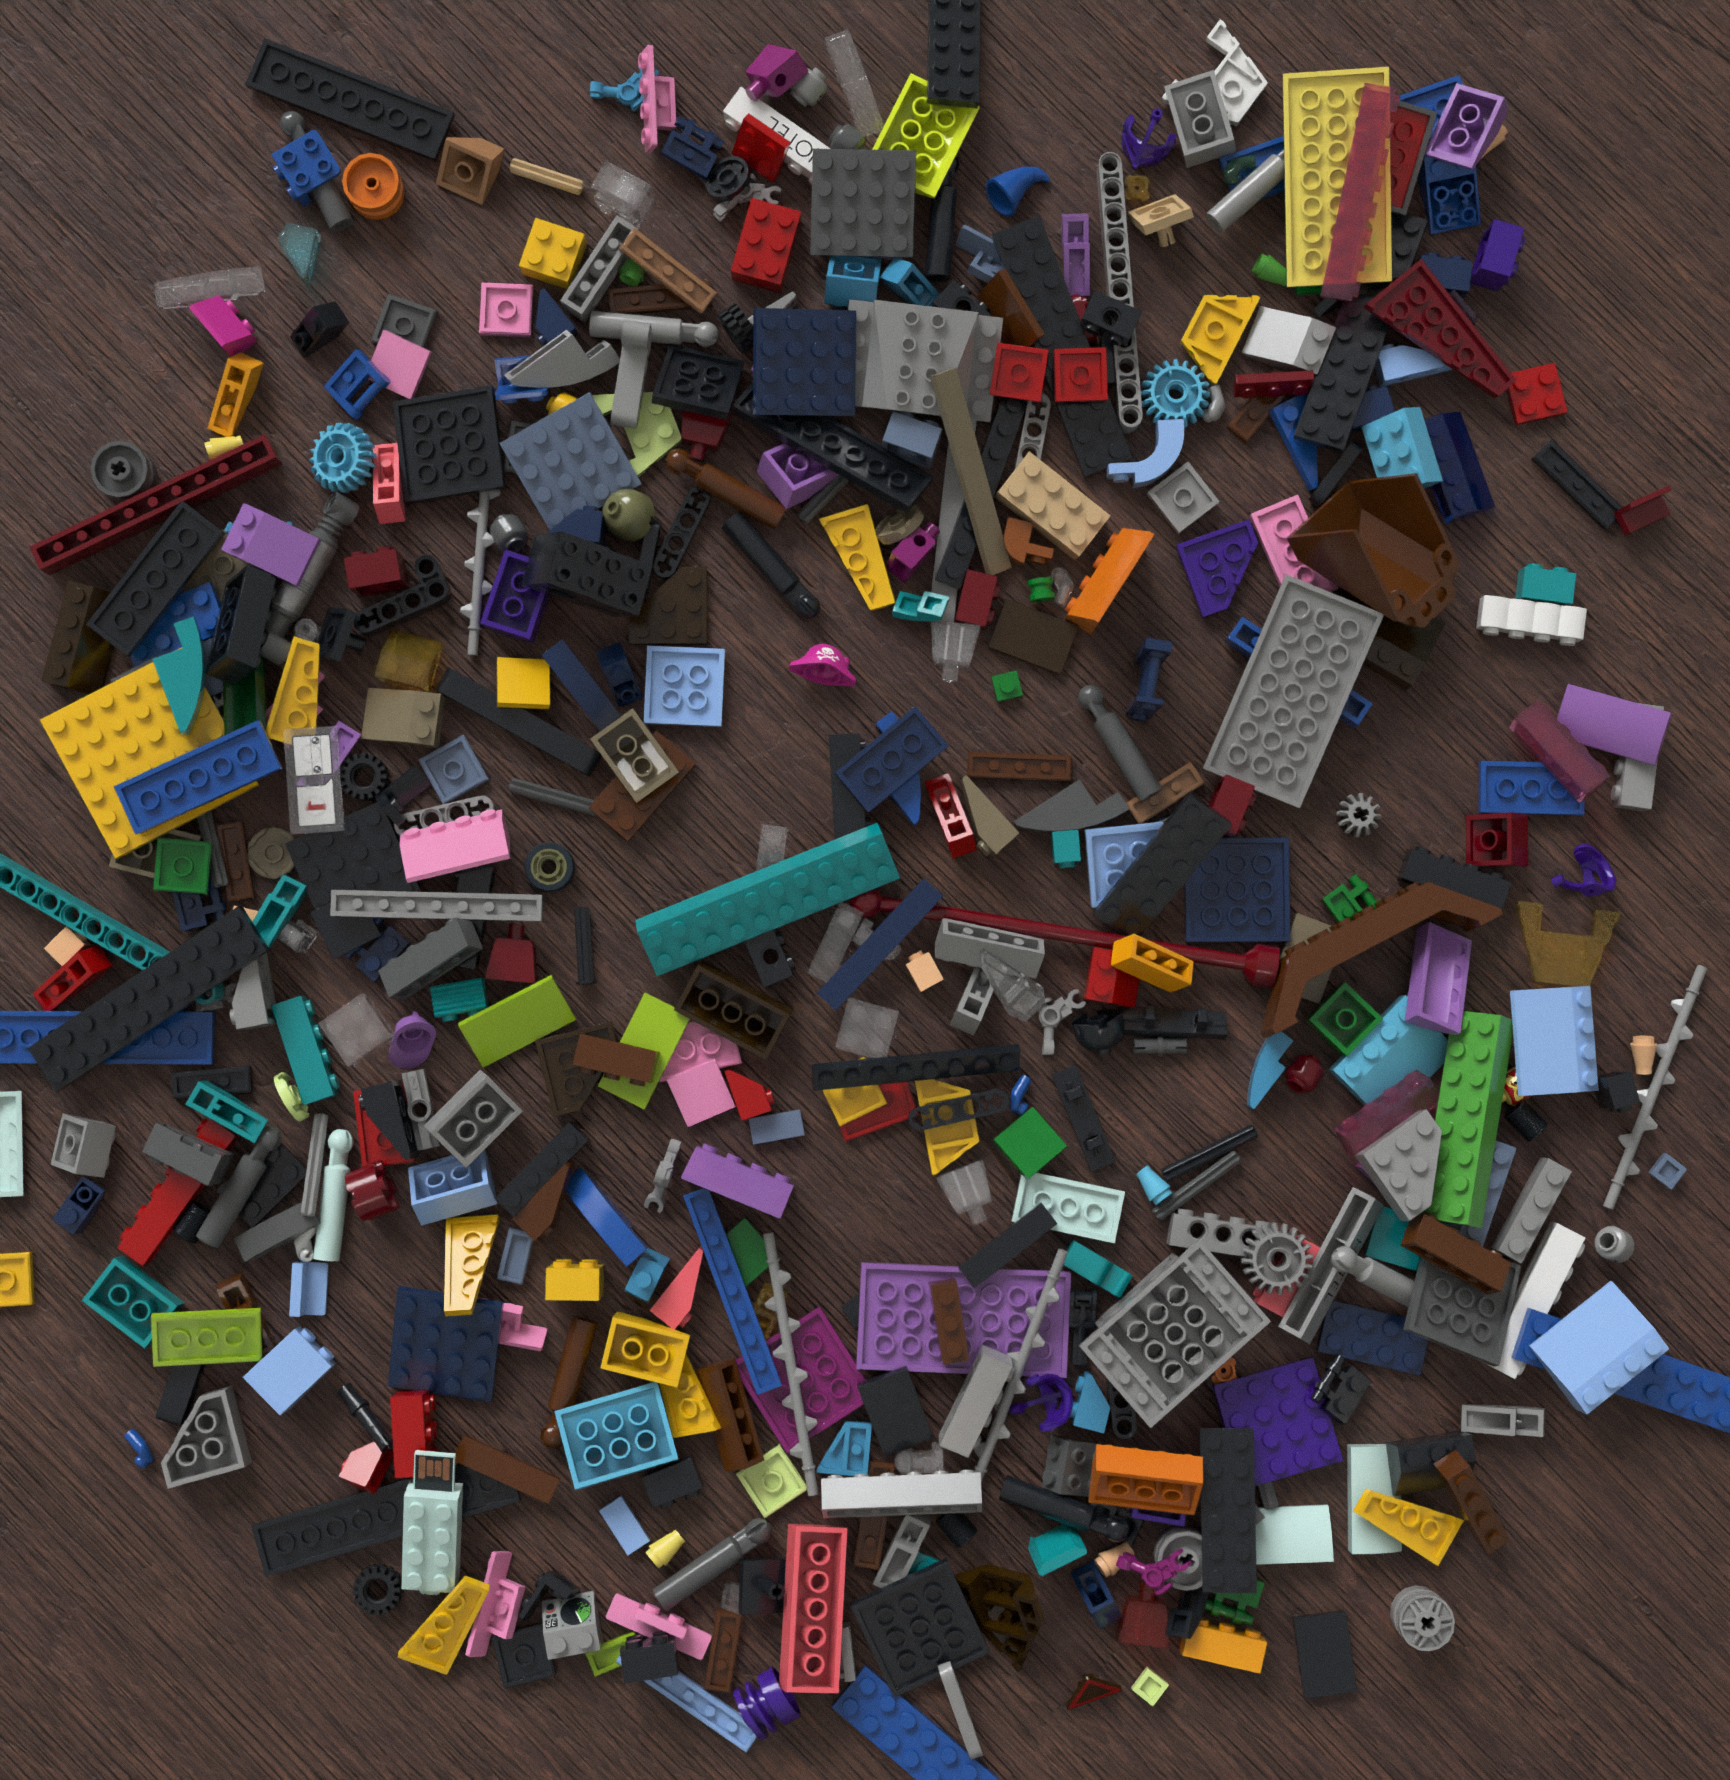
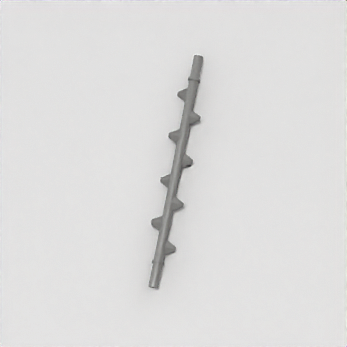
(476, 564)
(1661, 1077)
(1019, 1359)
(795, 1374)

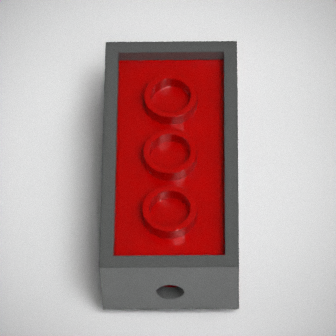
(1407, 150)

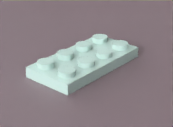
(1074, 1205)

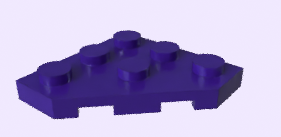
(1216, 565)

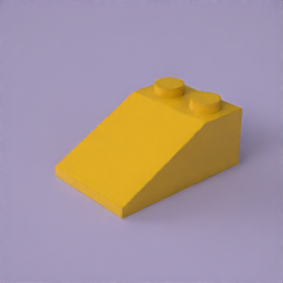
(645, 1349)

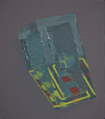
(301, 248)

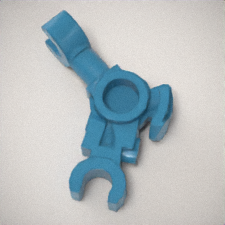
(626, 93)

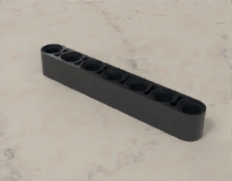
(519, 722)

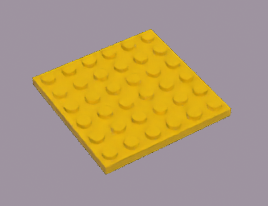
(122, 735)

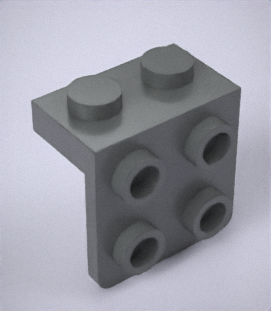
(1068, 1466)

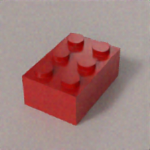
(766, 245)
(412, 1428)

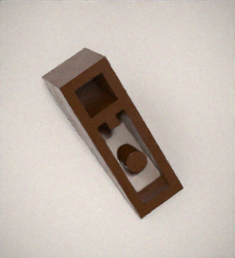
(545, 1206)

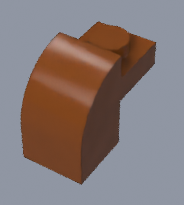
(1018, 547)

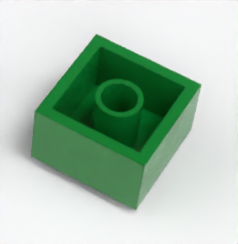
(1343, 1019)

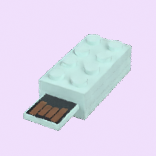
(432, 1525)

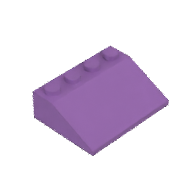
(738, 1181)

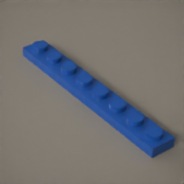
(732, 1290)

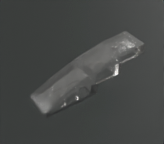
(854, 82)
(198, 287)

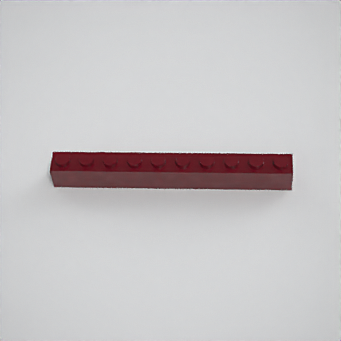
(155, 505)

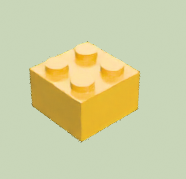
(553, 253)
(575, 1281)

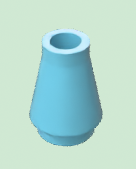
(1153, 1185)

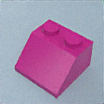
(224, 325)

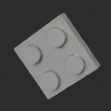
(1183, 498)

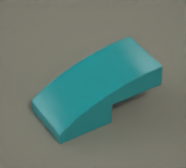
(920, 608)

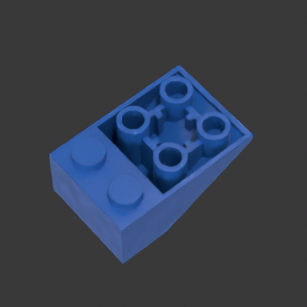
(1448, 195)

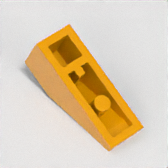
(234, 393)

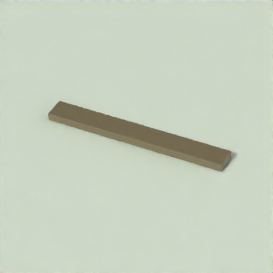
(970, 471)

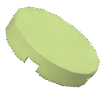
(291, 1097)

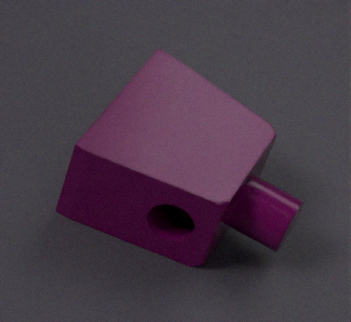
(774, 72)
(912, 552)

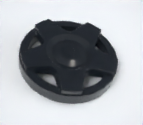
(729, 180)

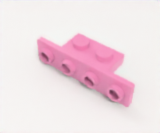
(658, 100)
(518, 1334)
(500, 1607)
(648, 1619)

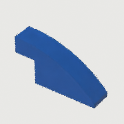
(909, 794)
(605, 1217)

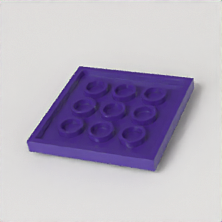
(1288, 1426)

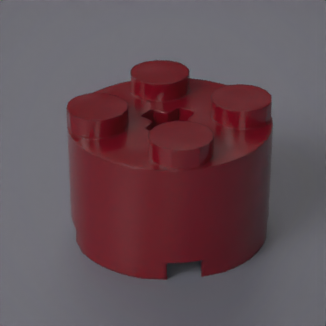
(372, 1191)

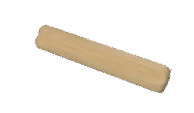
(546, 176)

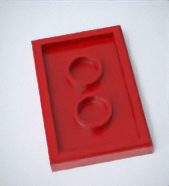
(896, 1110)
(372, 1142)

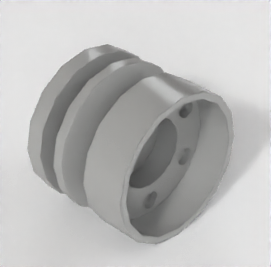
(1408, 1610)

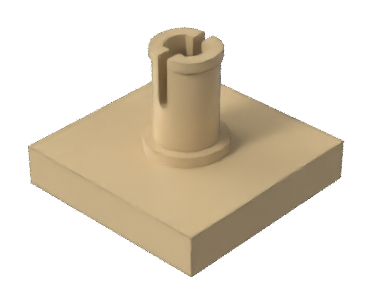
(1160, 217)

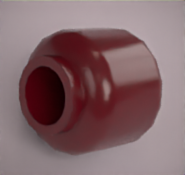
(1304, 1073)

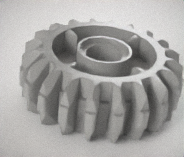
(1291, 1266)

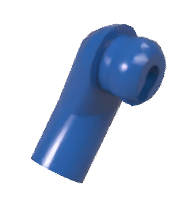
(1017, 1094)

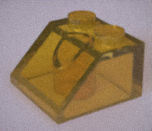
(409, 660)

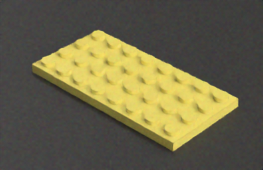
(1318, 139)

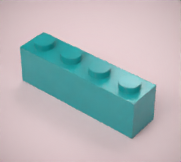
(305, 1049)

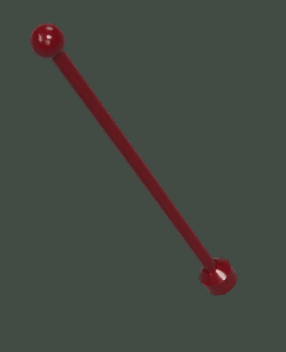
(1257, 965)

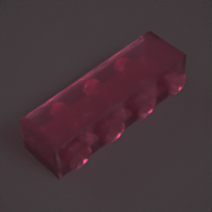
(1559, 751)
(1386, 1112)

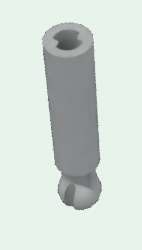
(1247, 193)
(663, 329)
(1373, 1274)

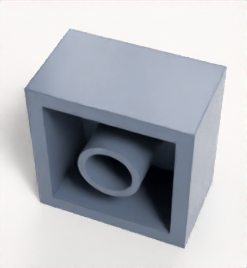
(912, 438)

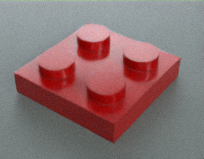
(761, 147)
(1019, 372)
(1080, 375)
(1536, 394)

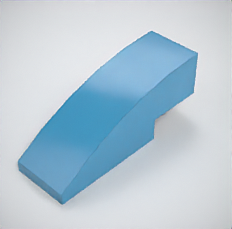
(1266, 1067)

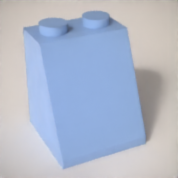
(290, 1370)

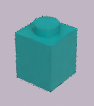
(1065, 848)

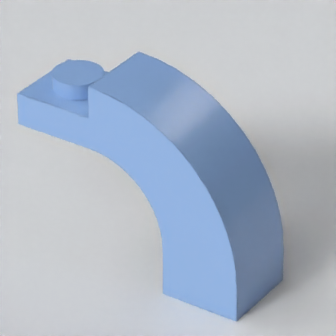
(1169, 442)

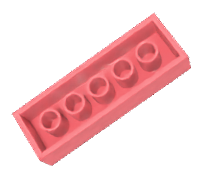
(813, 1608)

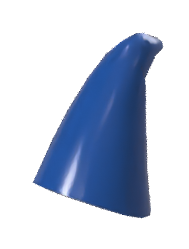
(1009, 187)

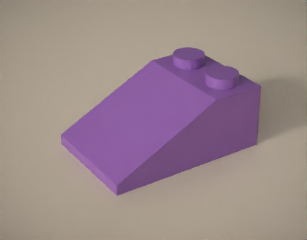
(1467, 126)
(792, 474)
(270, 544)

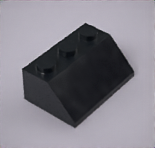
(1413, 1460)

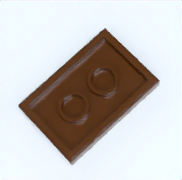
(1006, 302)

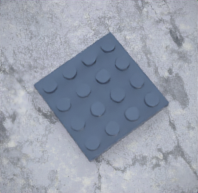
(570, 460)

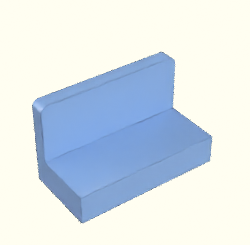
(308, 1288)

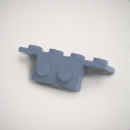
(987, 261)

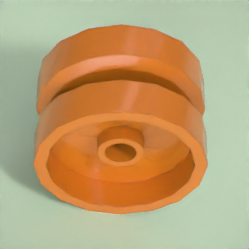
(373, 186)

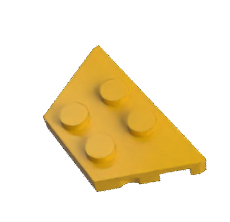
(1216, 331)
(951, 1140)

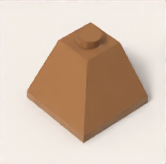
(469, 167)

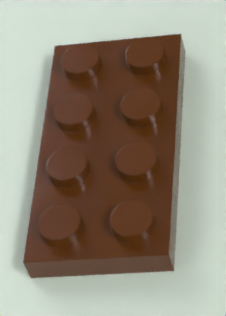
(620, 810)

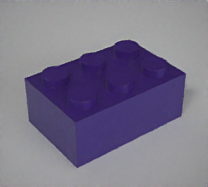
(513, 607)

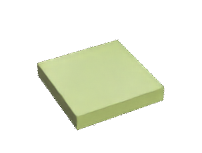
(772, 1481)

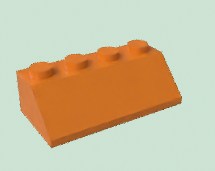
(1146, 1479)

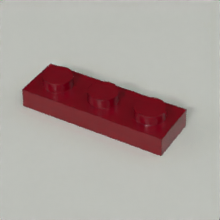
(1273, 384)

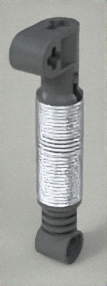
(291, 599)

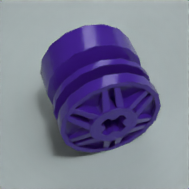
(762, 1705)

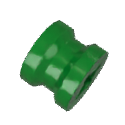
(1041, 589)

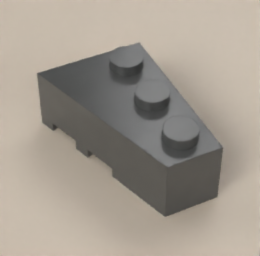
(187, 1154)

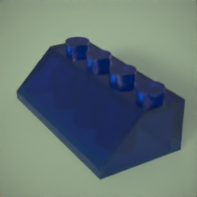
(1463, 484)

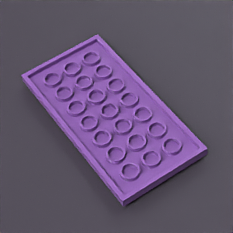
(900, 1327)

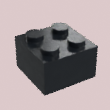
(649, 1657)

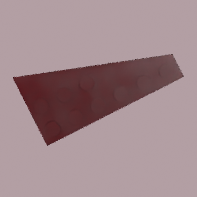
(1432, 320)

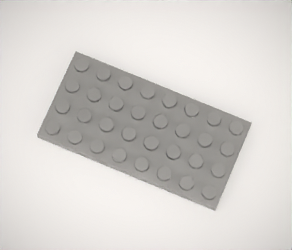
(1293, 690)

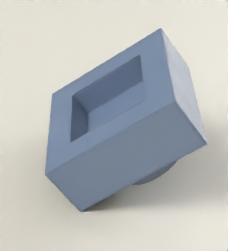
(1667, 1171)

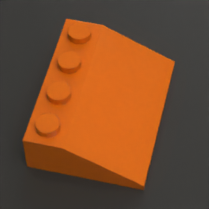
(1108, 578)

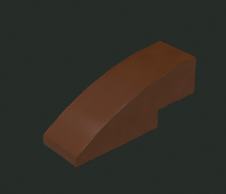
(237, 1294)

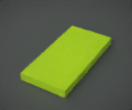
(517, 1021)
(653, 1028)
(206, 1337)

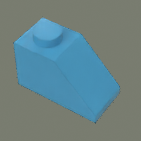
(908, 283)

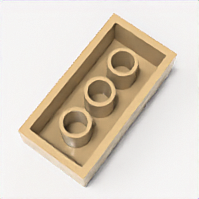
(1052, 506)

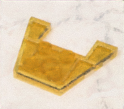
(1560, 956)

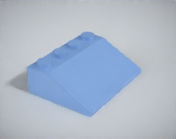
(1554, 1040)
(1598, 1348)

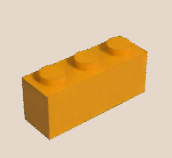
(1152, 963)
(1226, 1646)

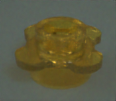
(1133, 181)

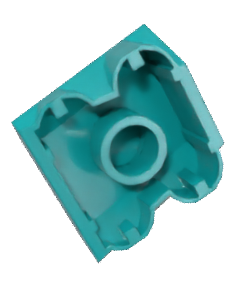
(1056, 1548)

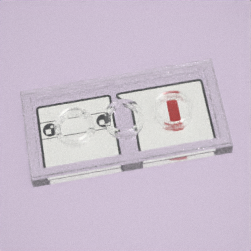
(313, 780)

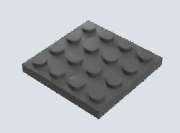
(863, 202)
(1459, 1314)

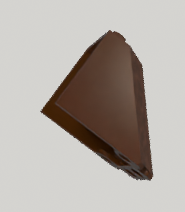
(1382, 547)

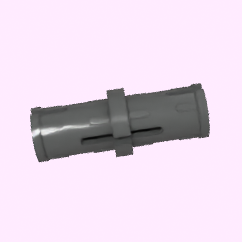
(1159, 1045)

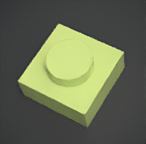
(1149, 1686)

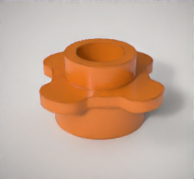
(1228, 1375)

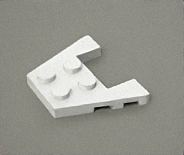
(1236, 75)

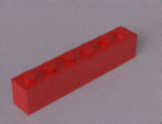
(169, 1201)

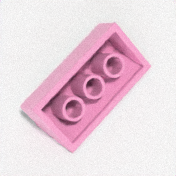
(455, 845)

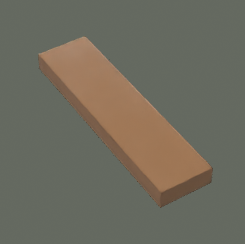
(667, 271)

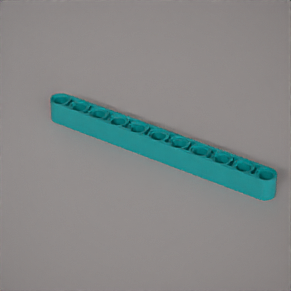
(87, 919)

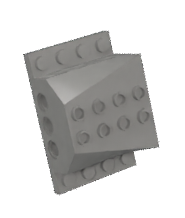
(909, 343)
(1173, 1331)

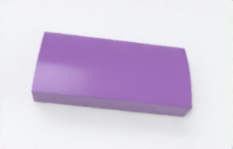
(1614, 724)
(1438, 979)

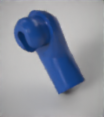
(140, 1446)

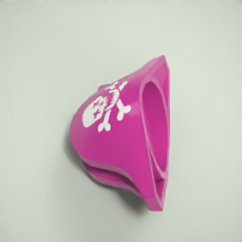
(824, 666)

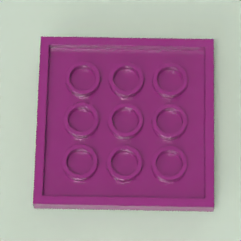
(828, 1390)

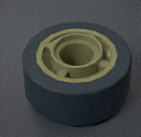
(539, 856)

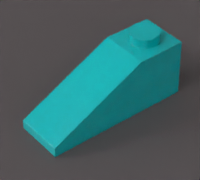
(227, 1110)

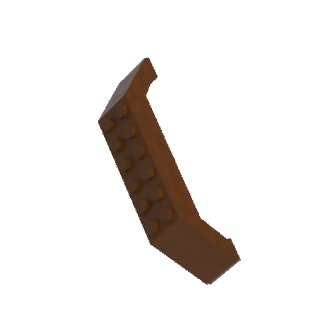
(1365, 931)

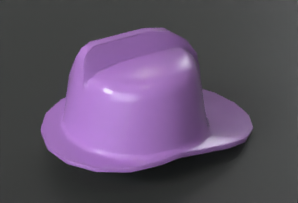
(411, 1042)

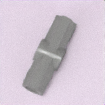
(418, 1091)

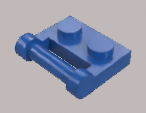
(349, 380)

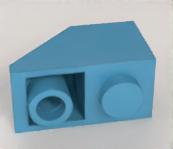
(1091, 1407)

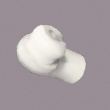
(304, 1245)

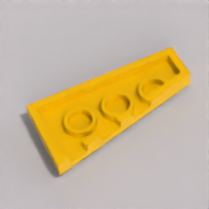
(861, 553)
(297, 692)
(688, 1405)
(1413, 1525)

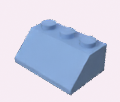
(449, 1188)

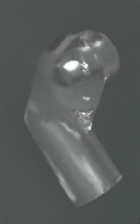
(1064, 584)

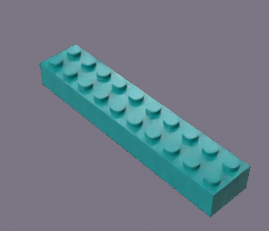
(766, 899)

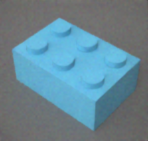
(1402, 446)

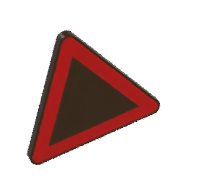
(1090, 1690)

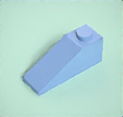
(1405, 364)

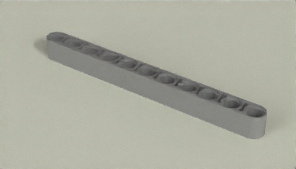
(1121, 280)

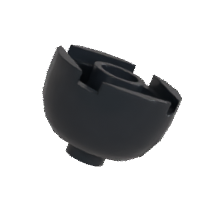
(1099, 1031)

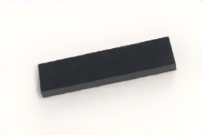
(1577, 484)
(1007, 1245)

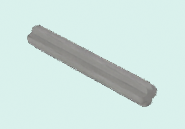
(314, 1165)

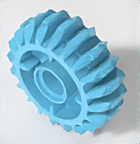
(1180, 379)
(357, 460)

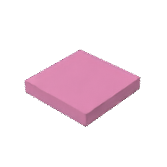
(506, 309)
(401, 363)
(701, 1092)

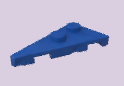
(1303, 454)

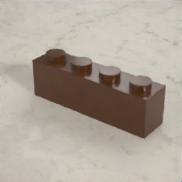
(1456, 1253)
(726, 1395)
(1472, 1502)

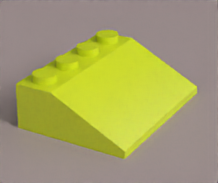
(930, 130)

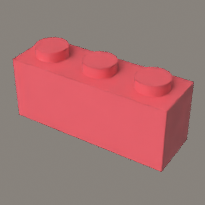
(1280, 1303)

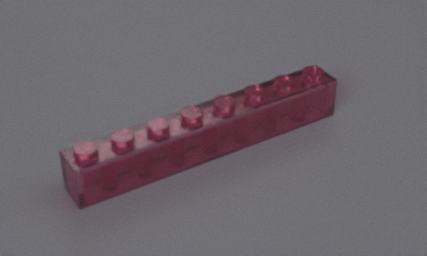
(1358, 192)

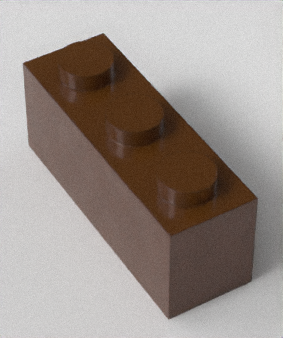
(615, 1059)
(948, 1321)

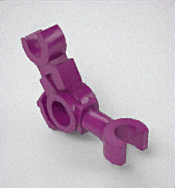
(1157, 1573)

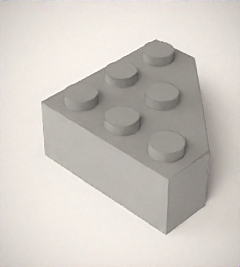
(1405, 1164)
(208, 1441)

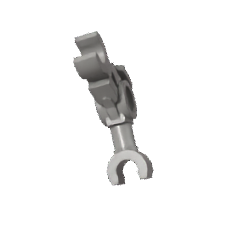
(754, 191)
(1051, 1016)
(663, 1175)

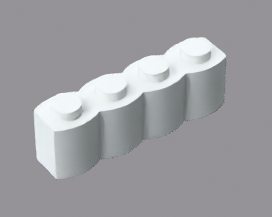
(1532, 619)

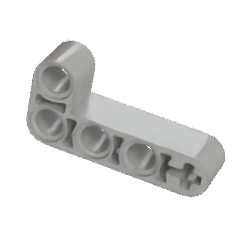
(631, 373)

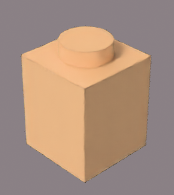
(66, 945)
(923, 970)

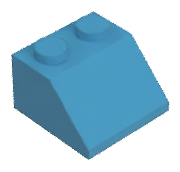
(852, 279)

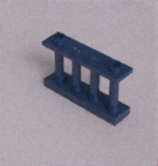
(1150, 658)

